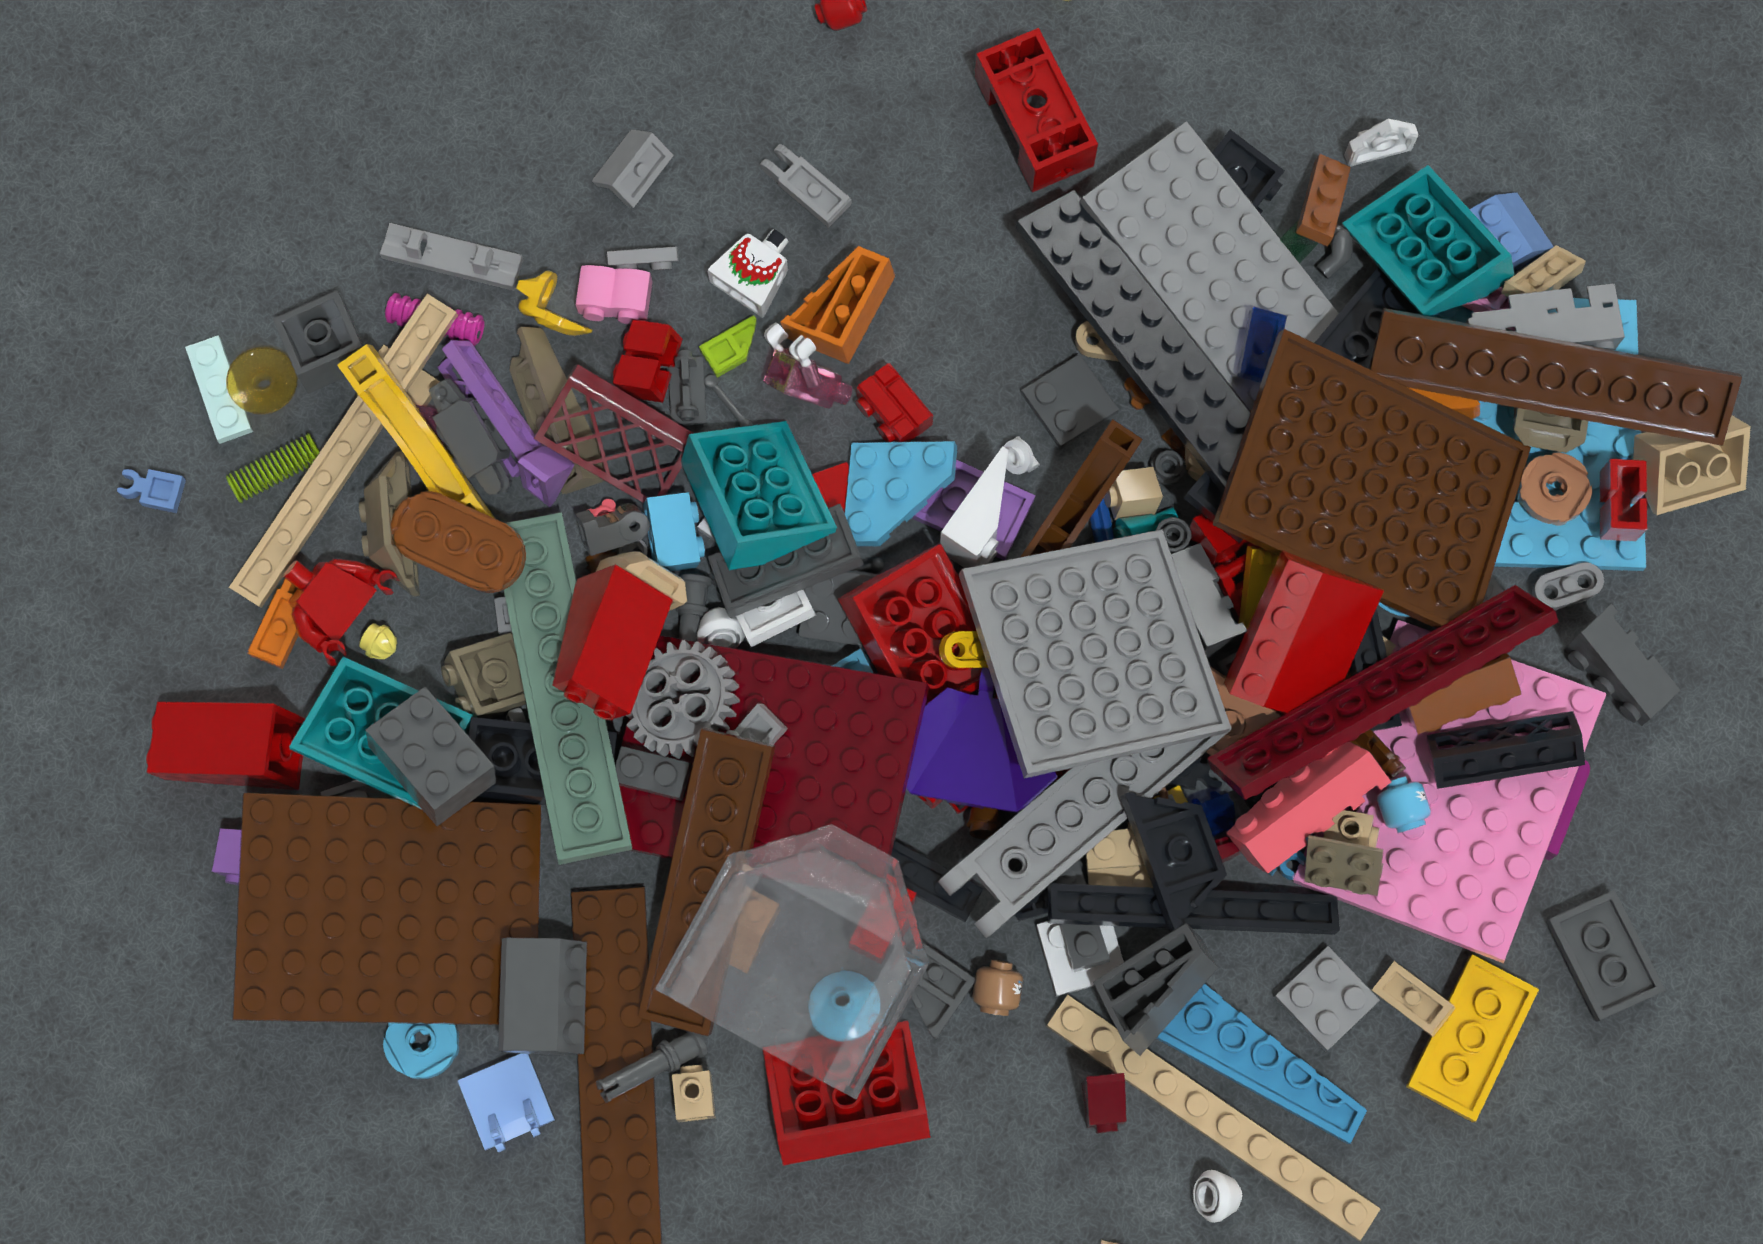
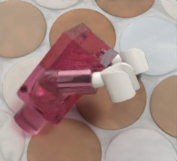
(800, 377)

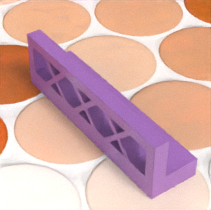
(491, 397)

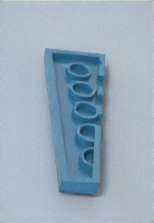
(1242, 1052)

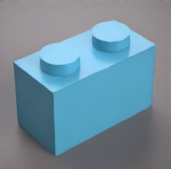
(673, 531)

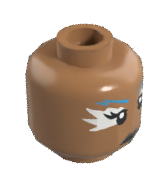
(997, 988)

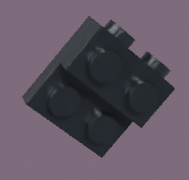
(1249, 168)

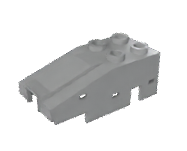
(1590, 326)

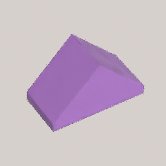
(544, 473)

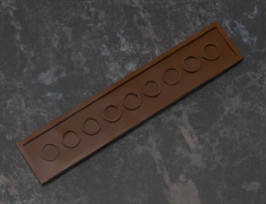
(1555, 376)
(622, 1134)

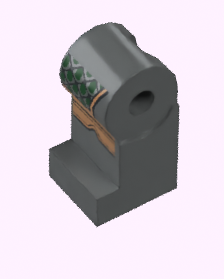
(612, 530)

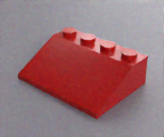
(906, 617)
(1301, 634)
(824, 1122)

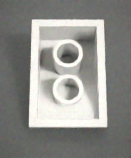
(972, 530)

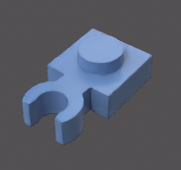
(157, 491)

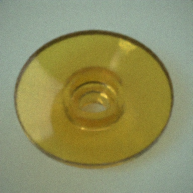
(256, 366)

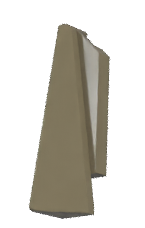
(538, 384)

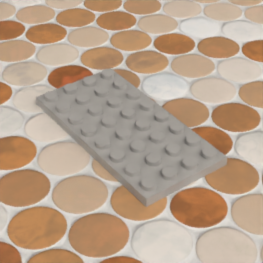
(1205, 250)

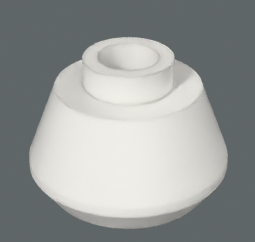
(719, 629)
(1216, 1195)

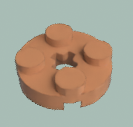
(1574, 483)

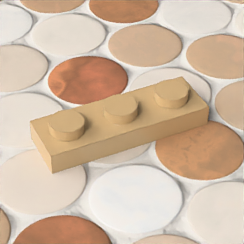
(1545, 273)

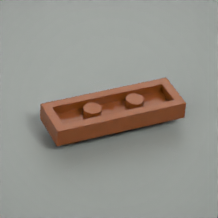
(1323, 200)

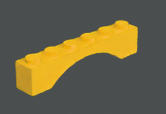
(408, 427)

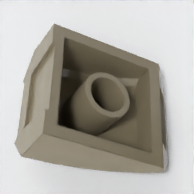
(1549, 430)

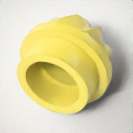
(378, 642)

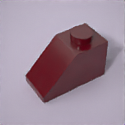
(1104, 1102)

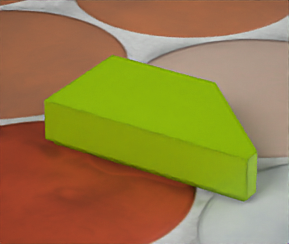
(729, 347)

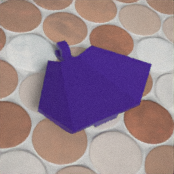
(969, 754)

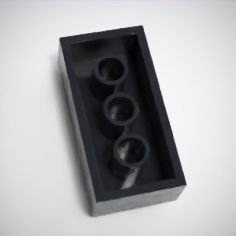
(515, 760)

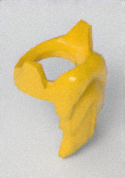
(539, 293)

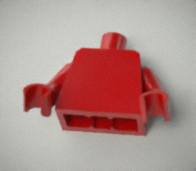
(331, 600)

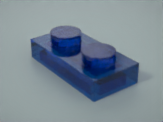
(1259, 342)

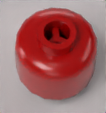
(840, 13)

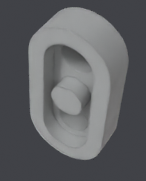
(1566, 587)

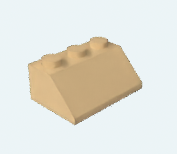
(1692, 471)

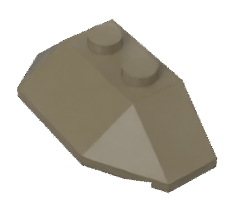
(381, 500)

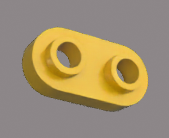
(970, 654)

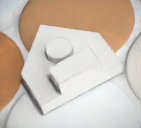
(1381, 141)

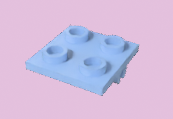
(506, 1101)

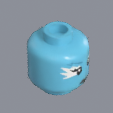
(1404, 805)

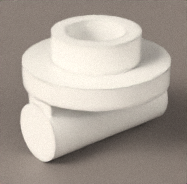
(1020, 457)

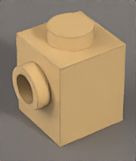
(1134, 493)
(1353, 828)
(693, 1094)

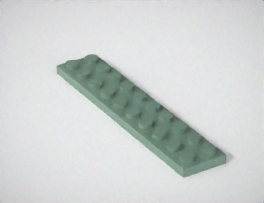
(567, 735)

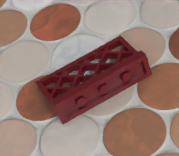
(623, 406)

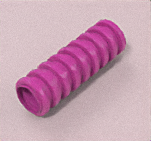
(464, 327)

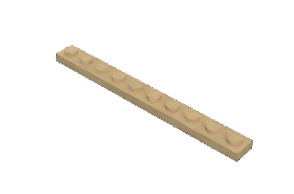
(338, 458)
(1215, 1119)

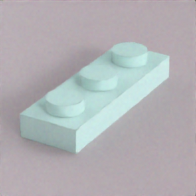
(211, 370)

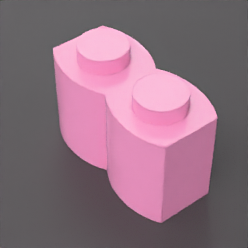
(613, 293)

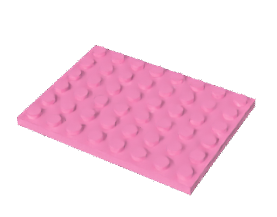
(1485, 840)

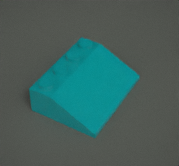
(1431, 244)
(755, 492)
(338, 721)

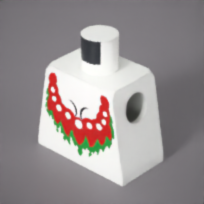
(752, 271)

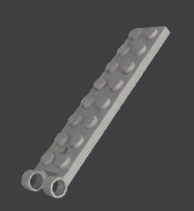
(1065, 826)

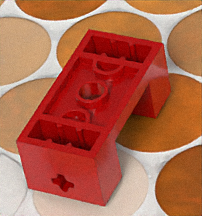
(1051, 138)

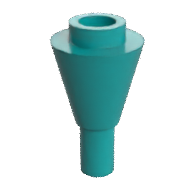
(1141, 524)

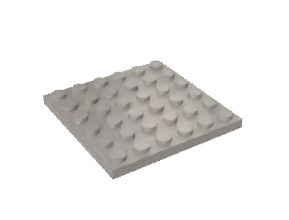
(1093, 653)

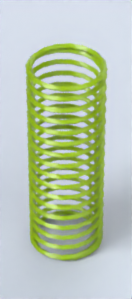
(238, 492)

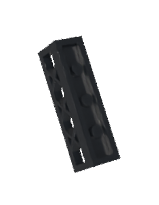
(1506, 753)

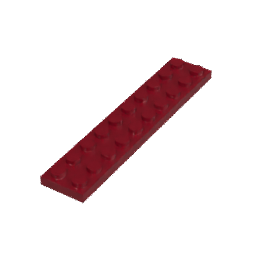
(1381, 691)

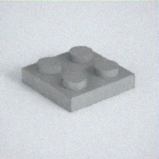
(1327, 998)

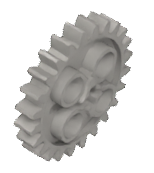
(682, 698)

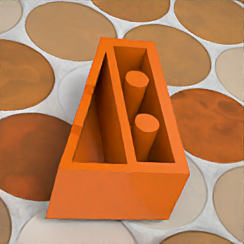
(843, 306)

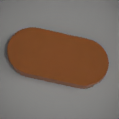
(458, 542)

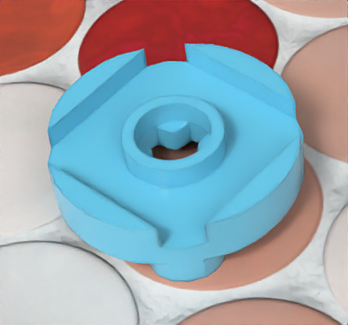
(416, 1062)

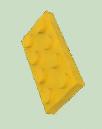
(1475, 1039)

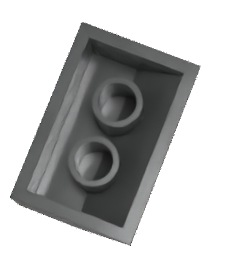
(542, 996)

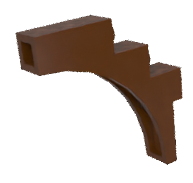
(1085, 490)

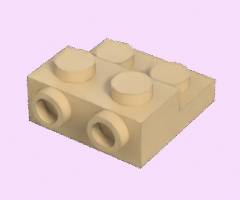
(1117, 861)

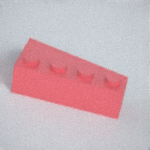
(1305, 805)

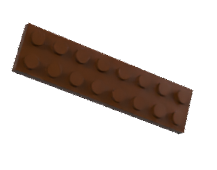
(716, 822)

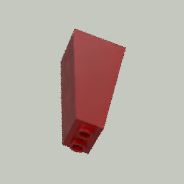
(609, 640)
(225, 744)

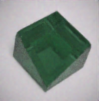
(1297, 244)

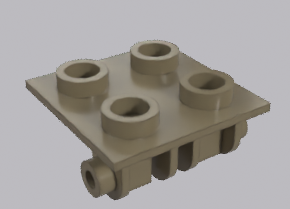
(1343, 865)

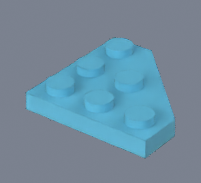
(893, 484)

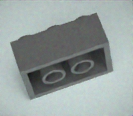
(431, 756)

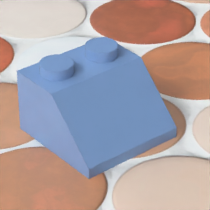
(1513, 227)

